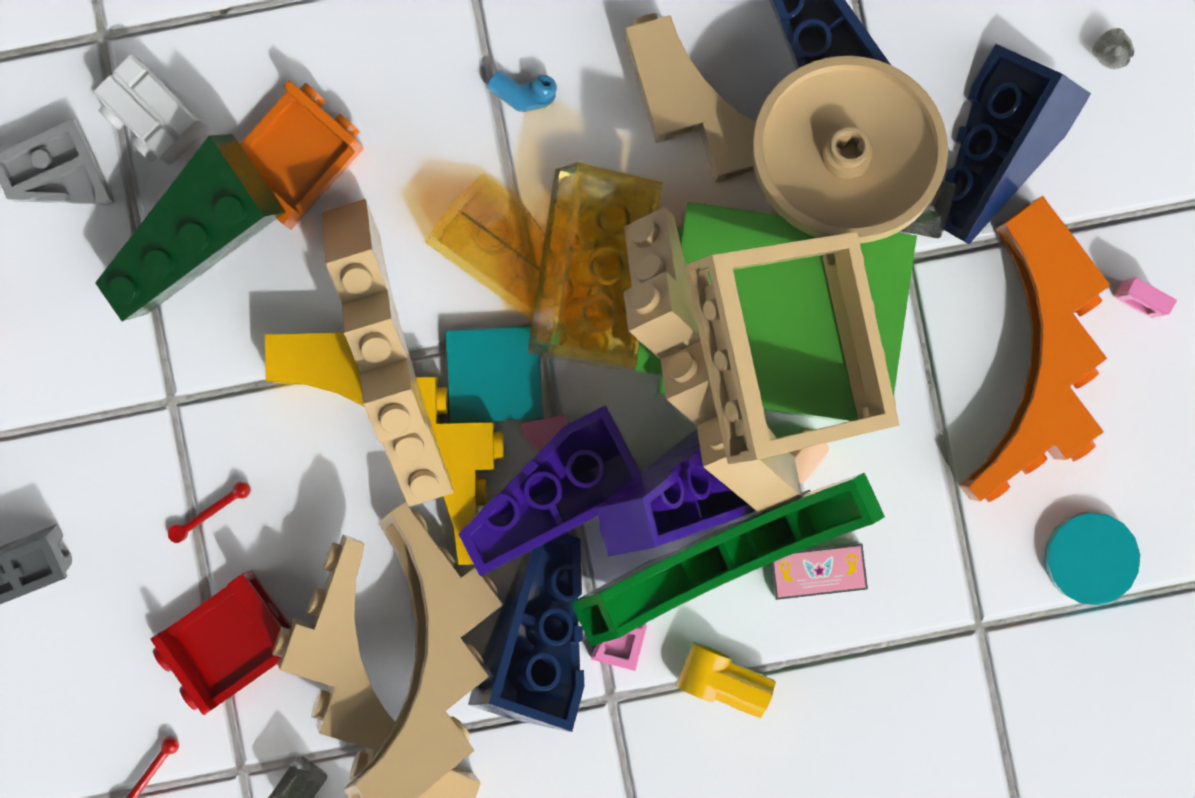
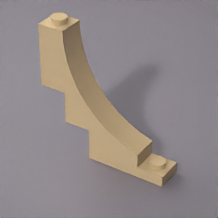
(683, 101)

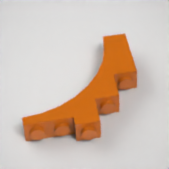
(1050, 416)

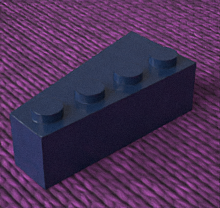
(823, 31)

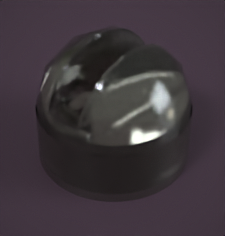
(1114, 49)

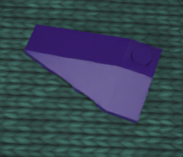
(552, 491)

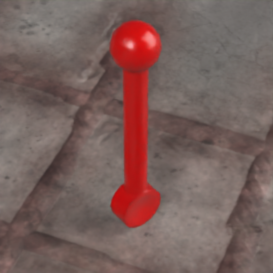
(179, 533)
(168, 746)

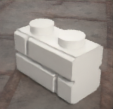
(149, 110)

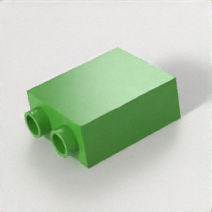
(792, 310)

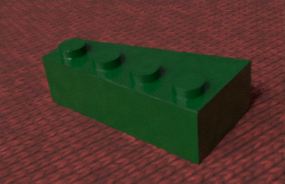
(193, 226)

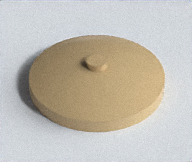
(849, 148)

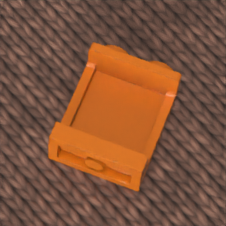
(301, 150)

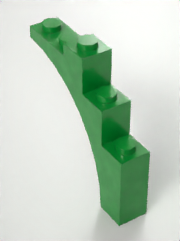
(724, 556)

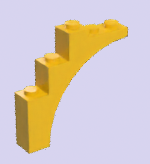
(328, 364)

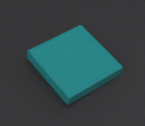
(492, 375)

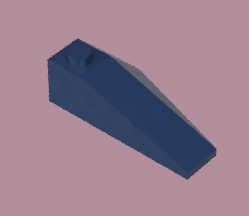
(1012, 127)
(536, 642)

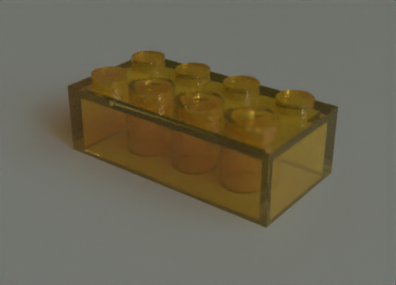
(586, 266)

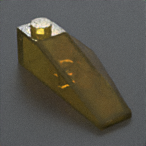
(492, 242)

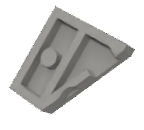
(53, 169)

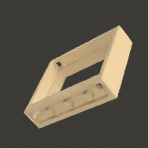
(730, 357)

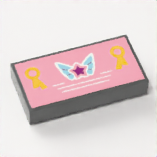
(820, 571)

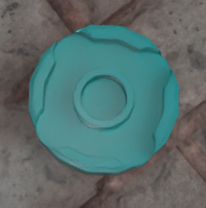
(1092, 558)

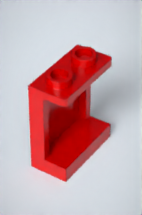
(222, 643)

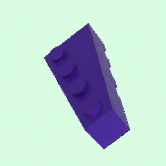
(668, 502)

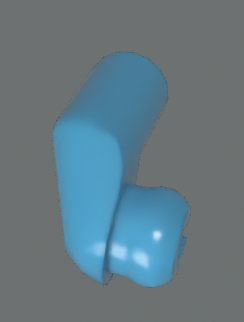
(524, 96)

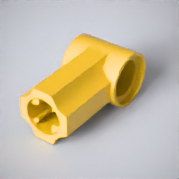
(715, 677)

